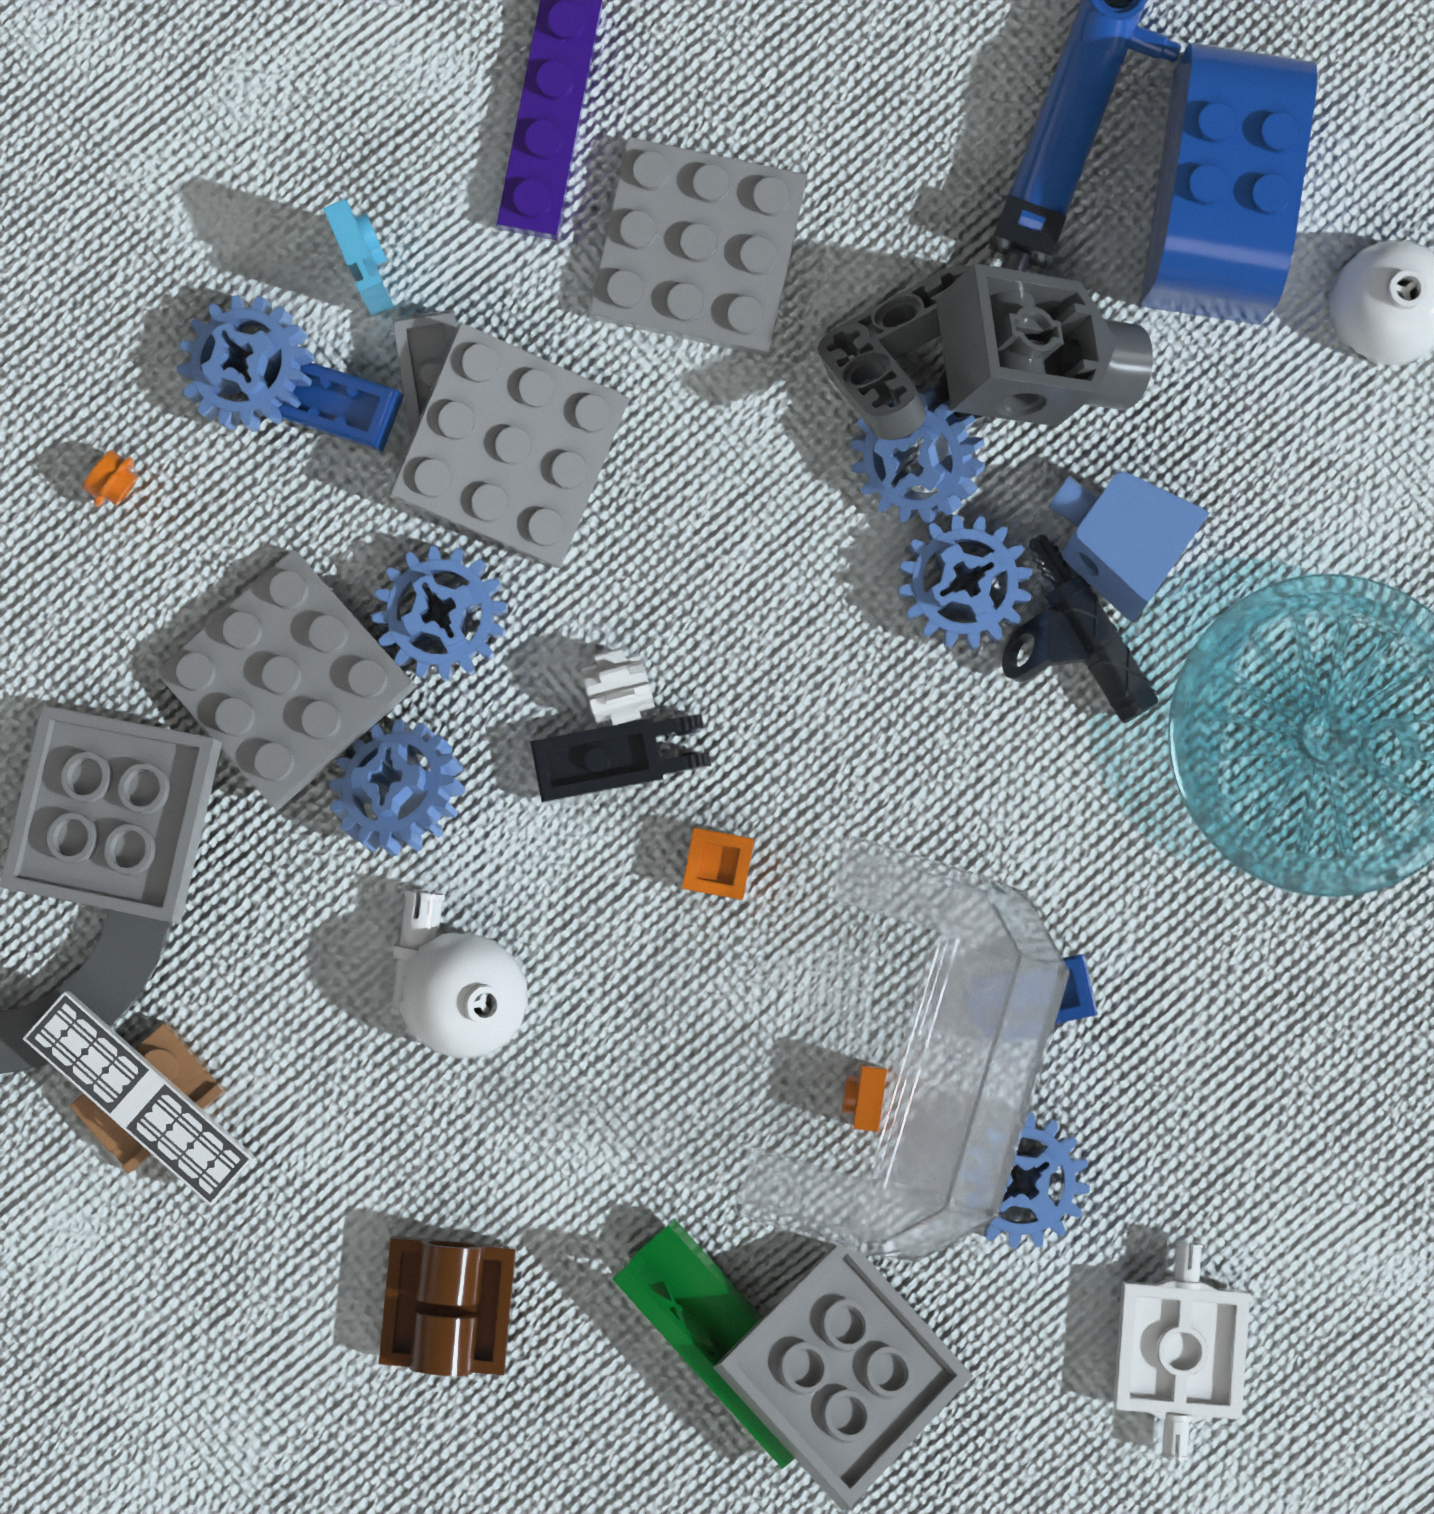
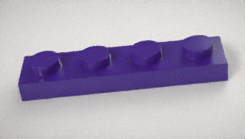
(549, 117)

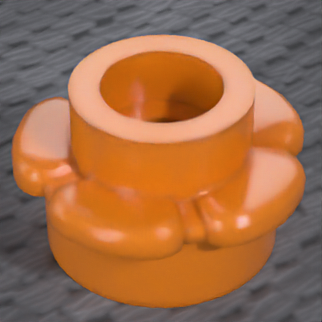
(111, 479)

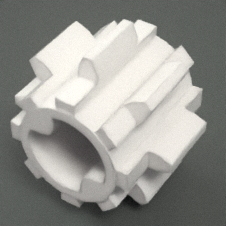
(617, 687)

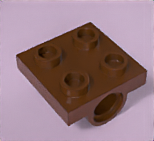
(447, 1306)

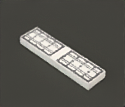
(139, 1098)

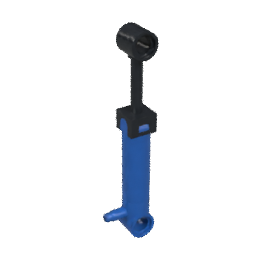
(1065, 135)

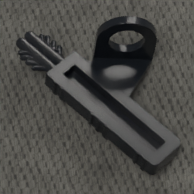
(1076, 632)

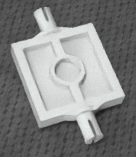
(1181, 1350)

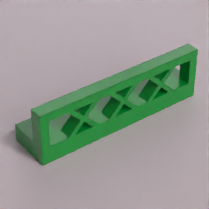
(696, 1314)

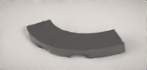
(105, 983)

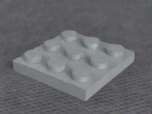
(698, 246)
(508, 446)
(285, 679)
(111, 814)
(843, 1373)

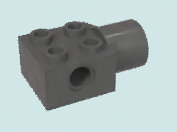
(1036, 348)

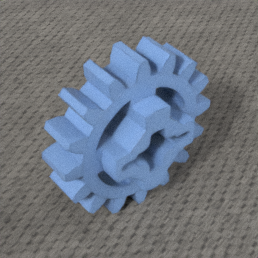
(272, 363)
(943, 462)
(951, 557)
(413, 625)
(397, 787)
(1046, 1162)

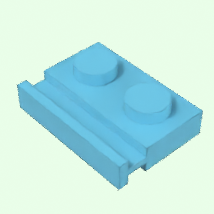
(362, 254)

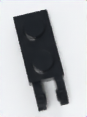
(611, 757)

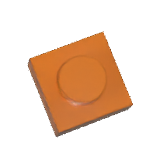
(718, 863)
(864, 1097)

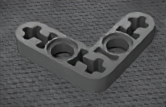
(876, 345)

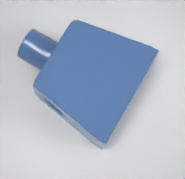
(1126, 537)

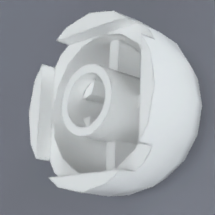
(1371, 312)
(463, 995)

